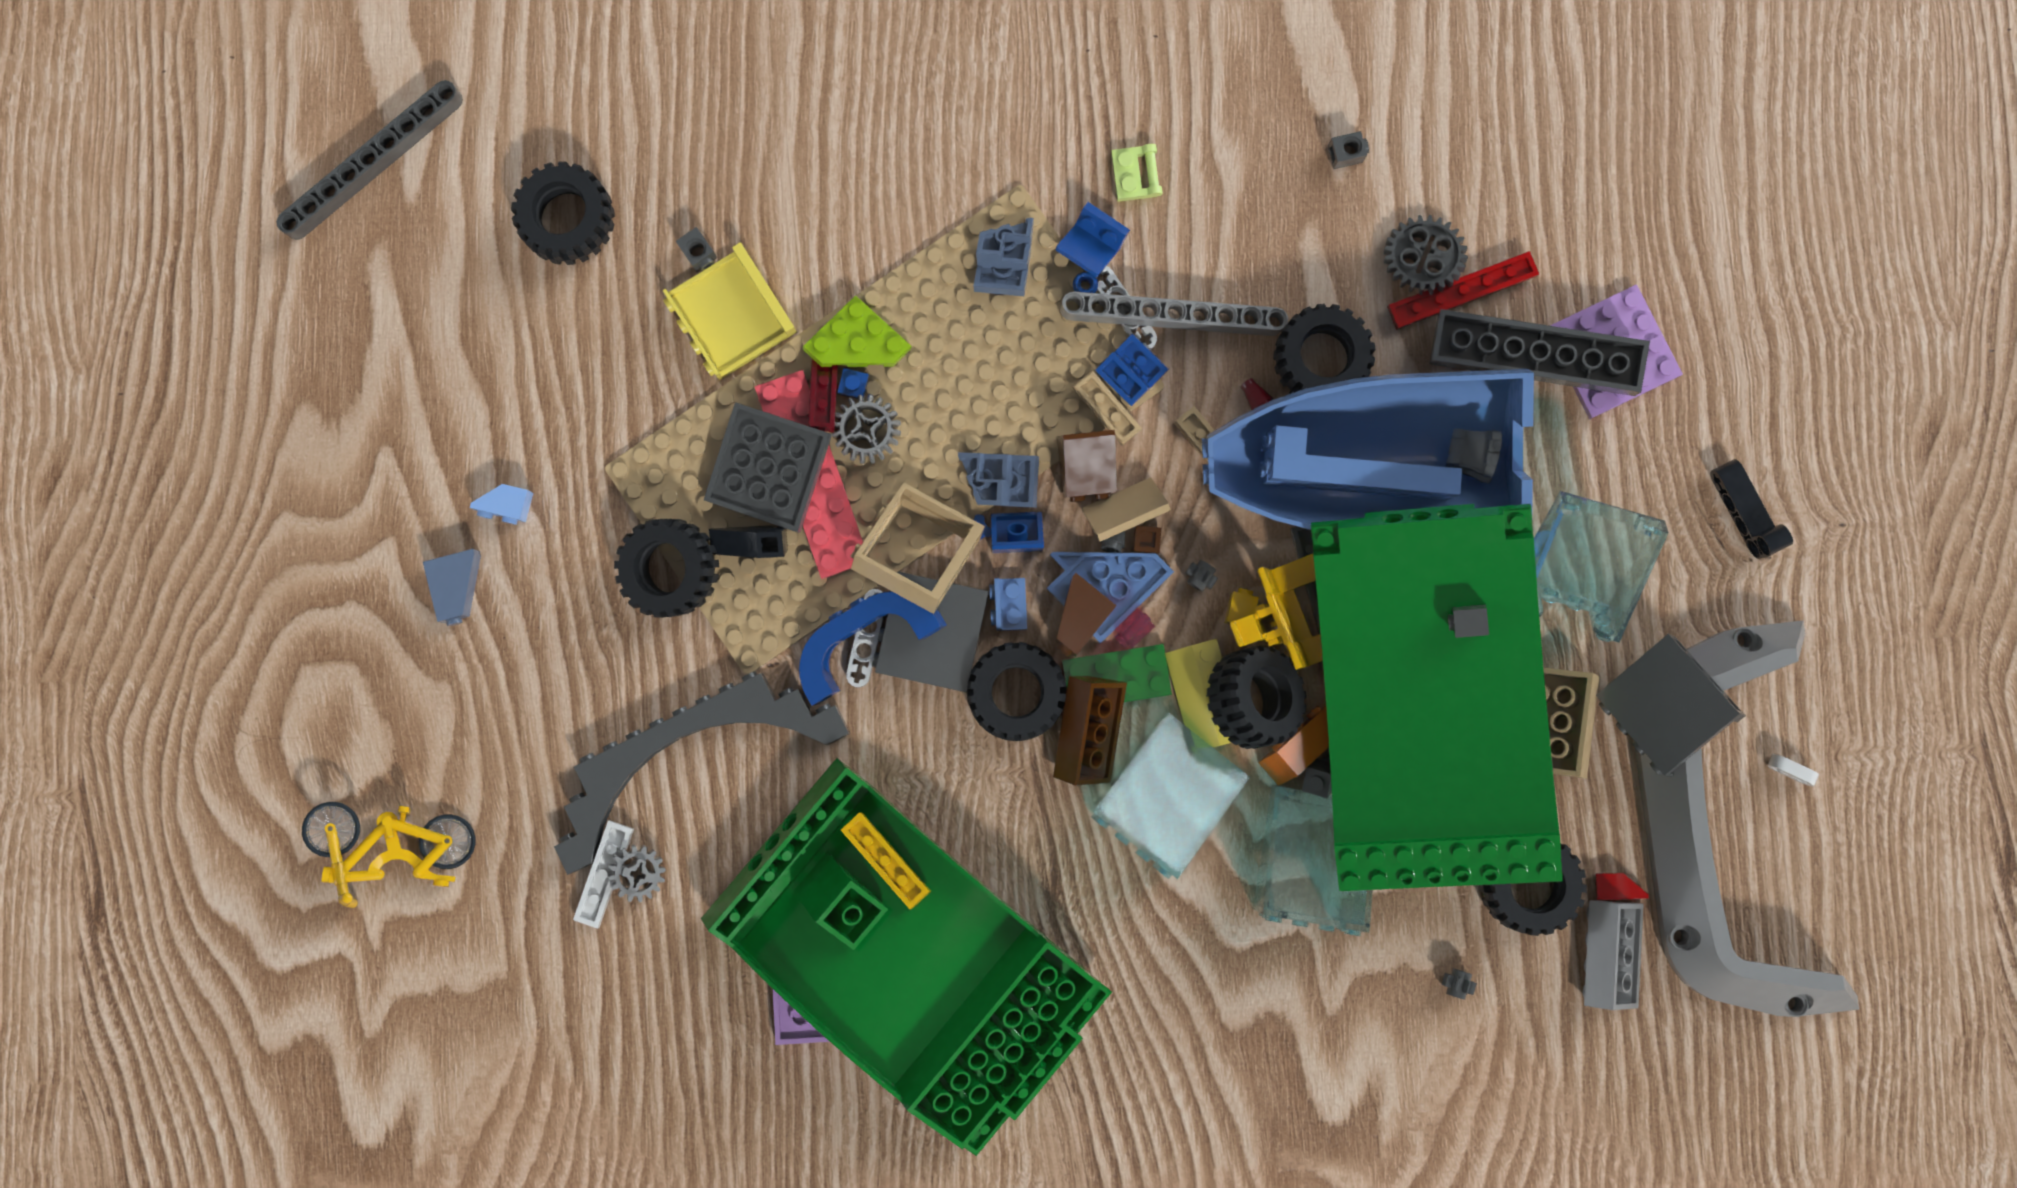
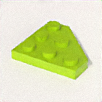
(856, 339)

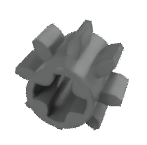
(1201, 575)
(1459, 984)

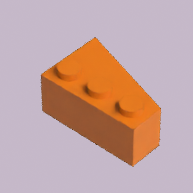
(1298, 752)

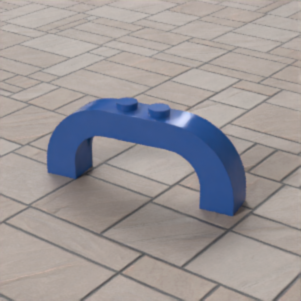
(815, 658)

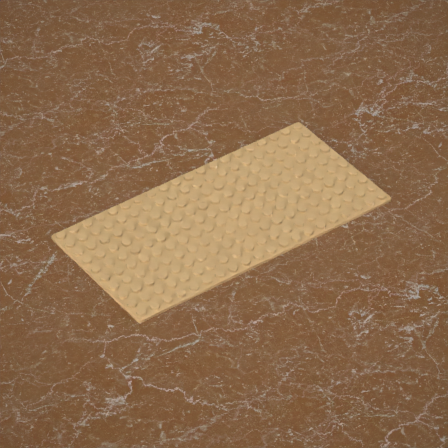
(977, 380)

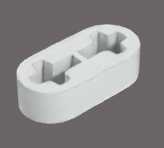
(1793, 770)

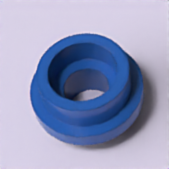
(1085, 277)

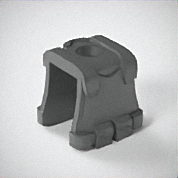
(1475, 453)

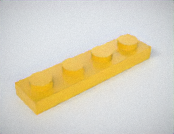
(885, 860)

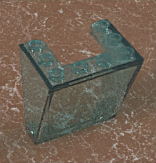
(1596, 560)
(1169, 796)
(1300, 869)

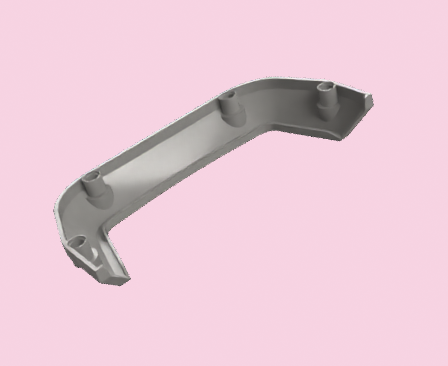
(1684, 862)

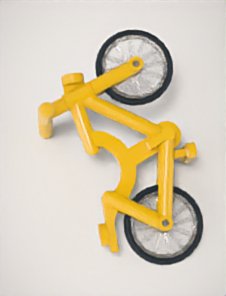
(335, 828)

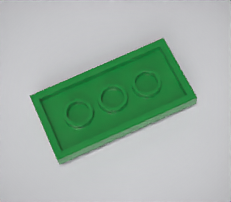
(1141, 668)

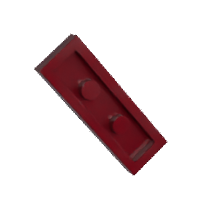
(822, 397)

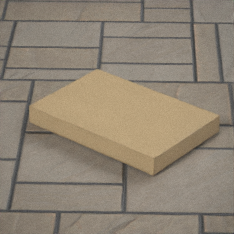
(1126, 509)

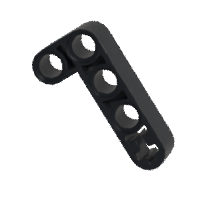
(1748, 511)

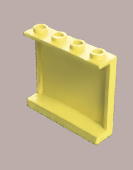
(729, 313)

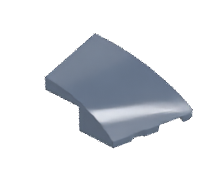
(1004, 259)
(1002, 478)

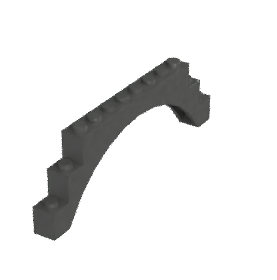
(610, 771)

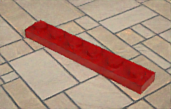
(1464, 290)

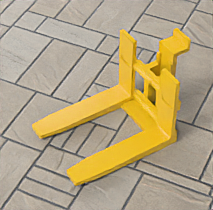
(1286, 611)

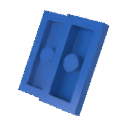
(1132, 369)

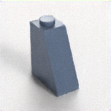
(453, 585)

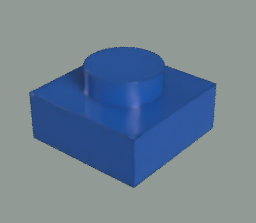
(852, 383)

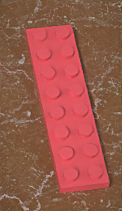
(829, 518)

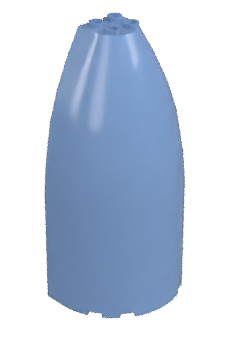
(1377, 420)

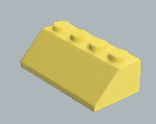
(1190, 674)

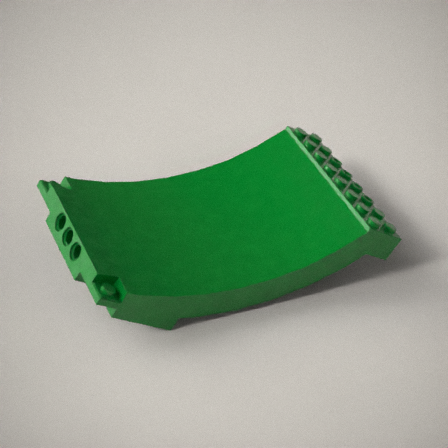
(1428, 732)
(936, 1002)

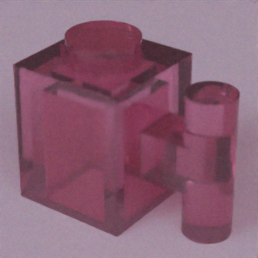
(1133, 629)

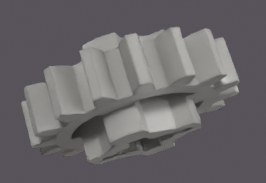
(647, 876)

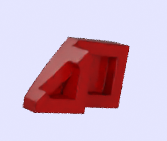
(1617, 887)

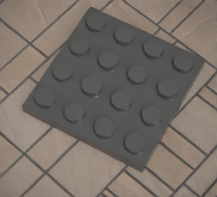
(767, 467)

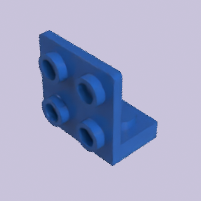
(1093, 240)

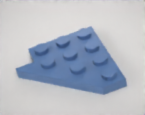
(1121, 577)

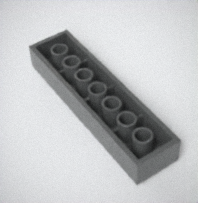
(1550, 352)

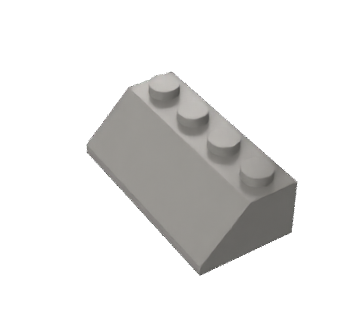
(1613, 954)

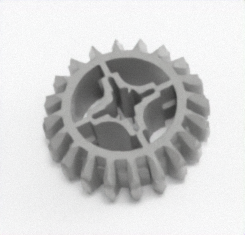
(876, 423)

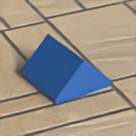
(1017, 532)

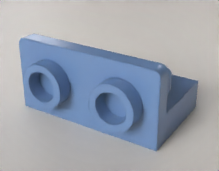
(1009, 604)

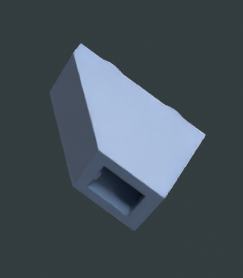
(504, 501)

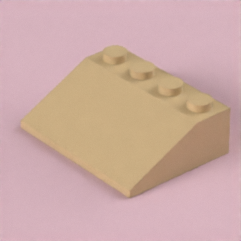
(1571, 717)

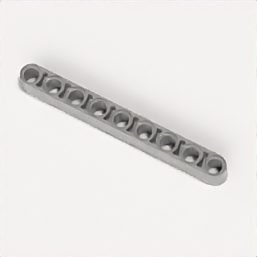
(1184, 307)

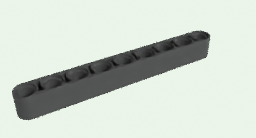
(357, 161)

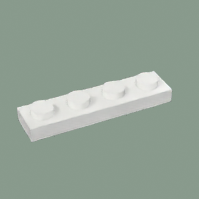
(598, 886)

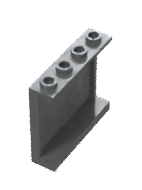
(946, 655)
(1668, 705)

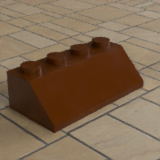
(1089, 730)

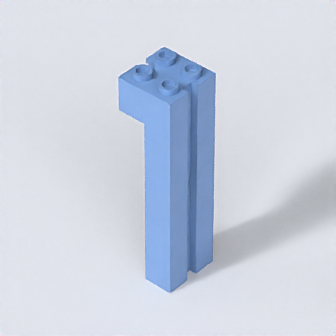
(1289, 466)

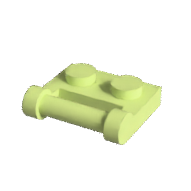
(1127, 173)

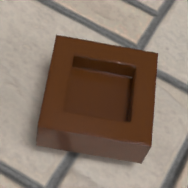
(1147, 539)

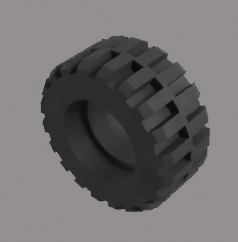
(545, 186)
(1327, 321)
(635, 575)
(1013, 656)
(1232, 700)
(1549, 916)

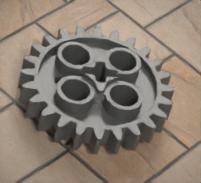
(1448, 263)

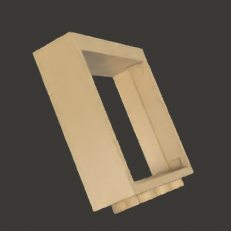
(933, 511)

